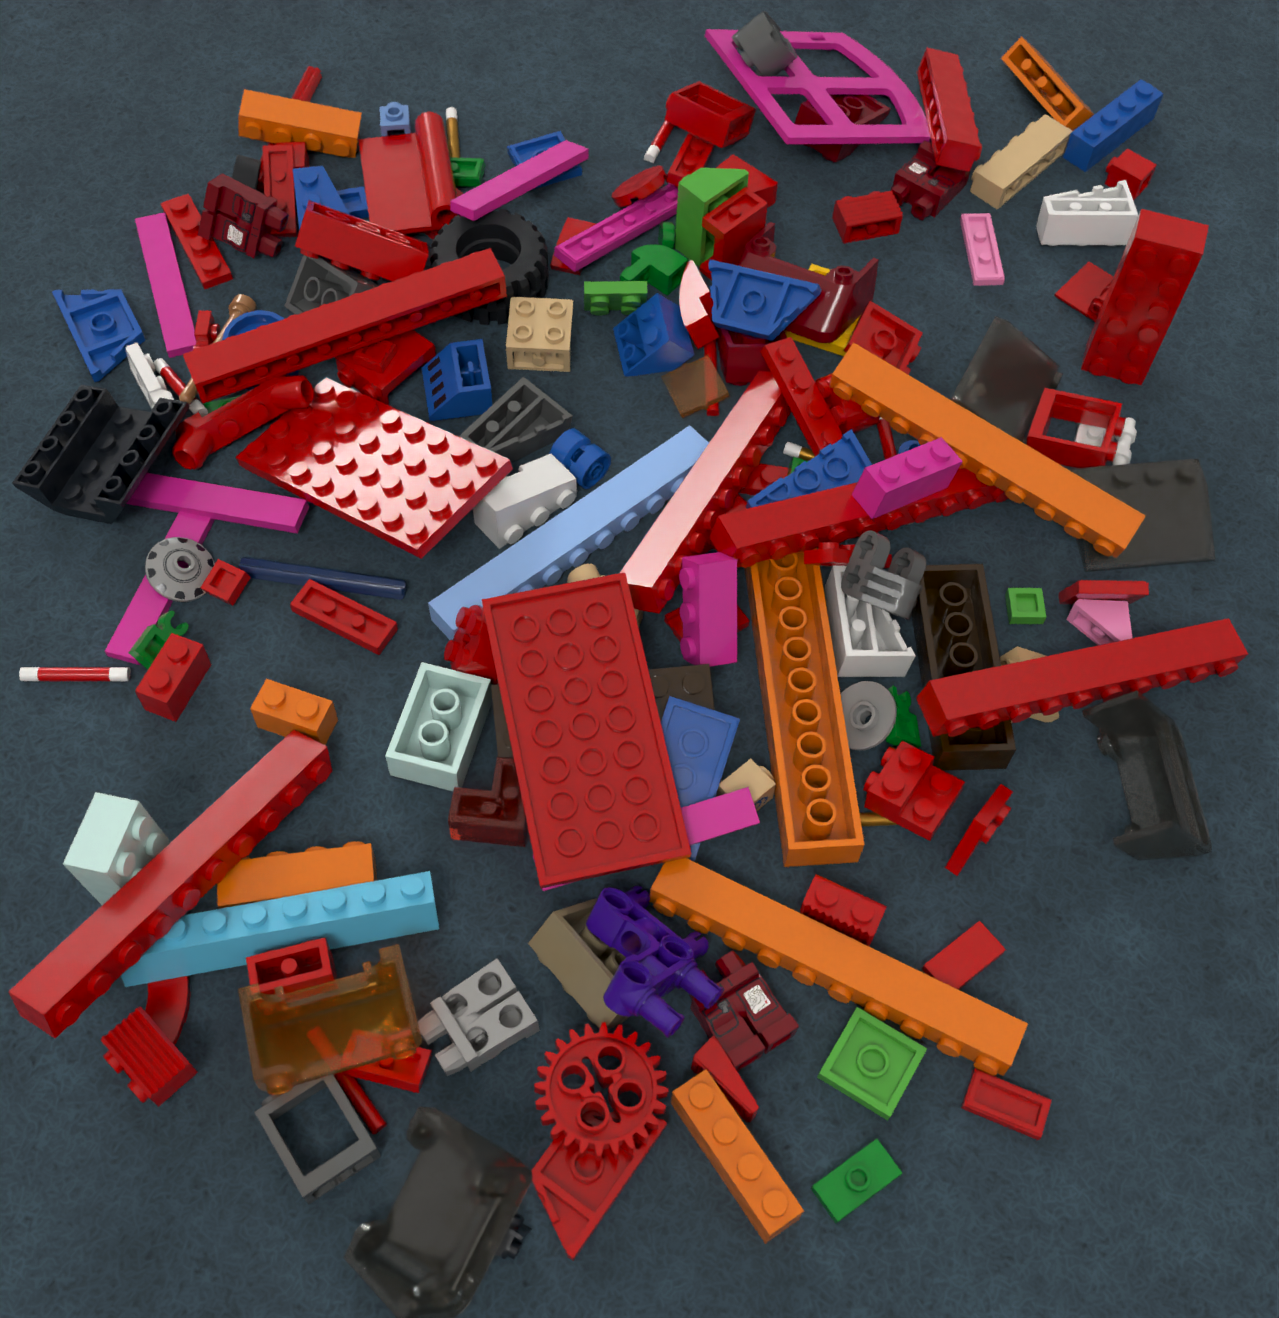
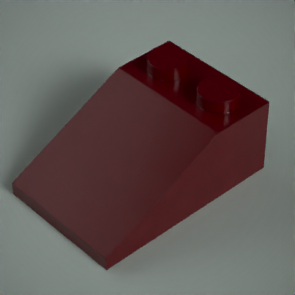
(859, 110)
(741, 355)

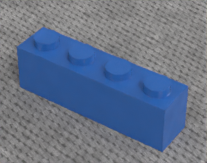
(1112, 125)

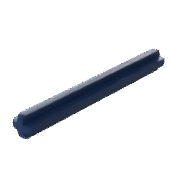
(329, 578)

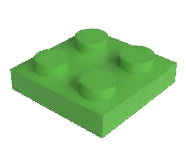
(614, 295)
(872, 1063)

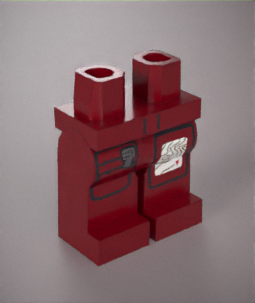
(927, 185)
(241, 217)
(746, 1014)

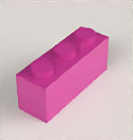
(906, 477)
(709, 609)

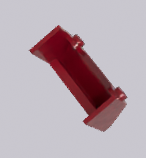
(842, 293)

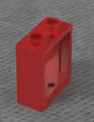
(709, 114)
(1080, 410)

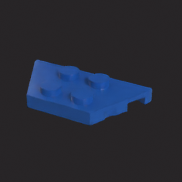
(757, 300)
(100, 326)

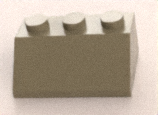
(579, 960)

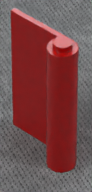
(409, 178)

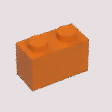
(286, 709)

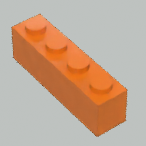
(1046, 85)
(291, 120)
(296, 873)
(736, 1156)

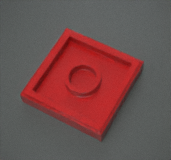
(1104, 590)

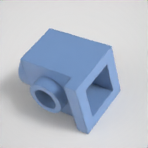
(394, 117)

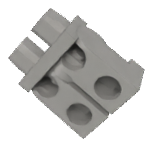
(480, 1018)

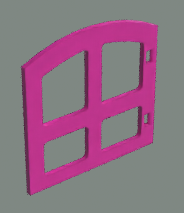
(817, 90)

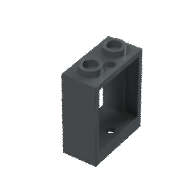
(337, 1168)

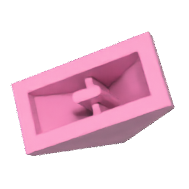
(1102, 620)

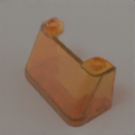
(330, 1025)

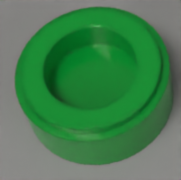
(666, 234)

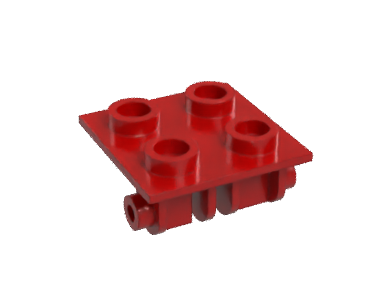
(1086, 290)

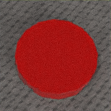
(639, 186)

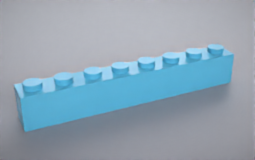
(340, 914)

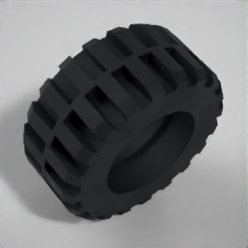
(511, 242)

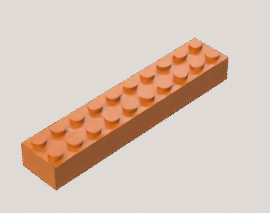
(803, 714)

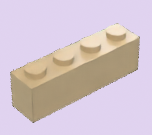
(1020, 161)

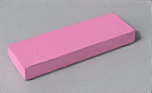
(982, 249)

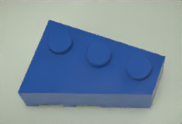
(315, 185)

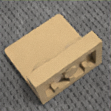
(539, 334)

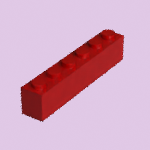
(948, 110)

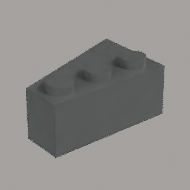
(519, 422)

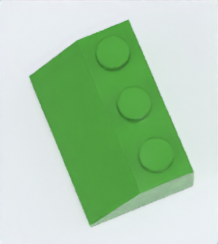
(697, 197)

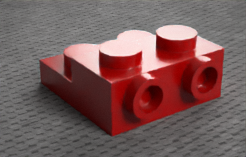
(886, 337)
(912, 790)

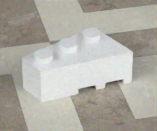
(1088, 218)
(525, 500)
(863, 635)

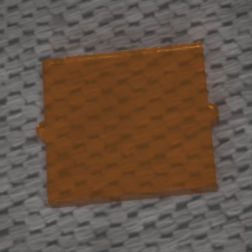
(695, 386)

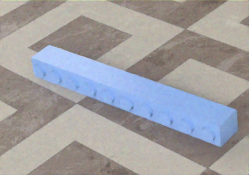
(576, 531)

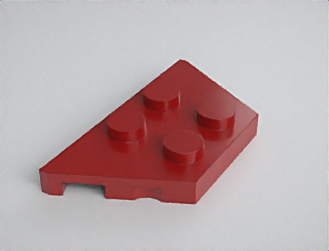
(582, 1190)

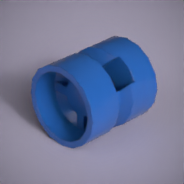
(581, 458)

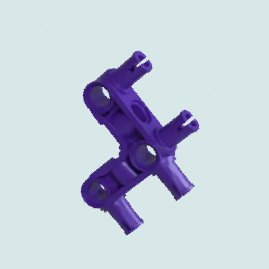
(654, 959)

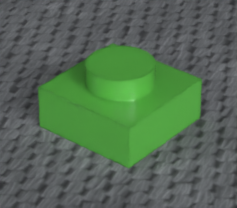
(1025, 606)

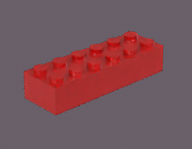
(1144, 296)

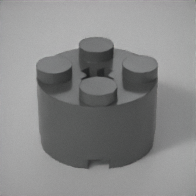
(764, 45)

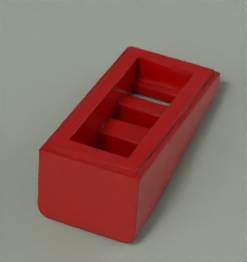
(715, 1060)

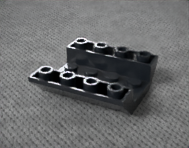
(97, 454)

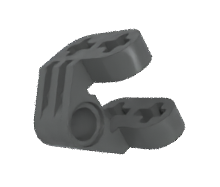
(891, 590)

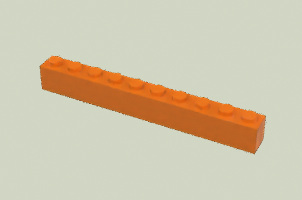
(987, 451)
(839, 964)

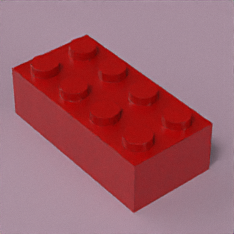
(359, 244)

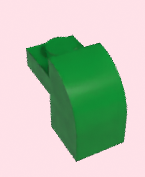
(656, 265)

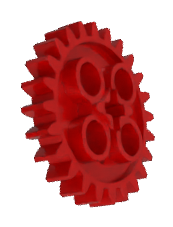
(568, 1105)

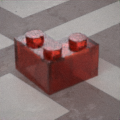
(490, 815)

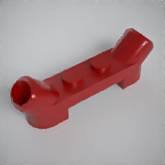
(201, 435)

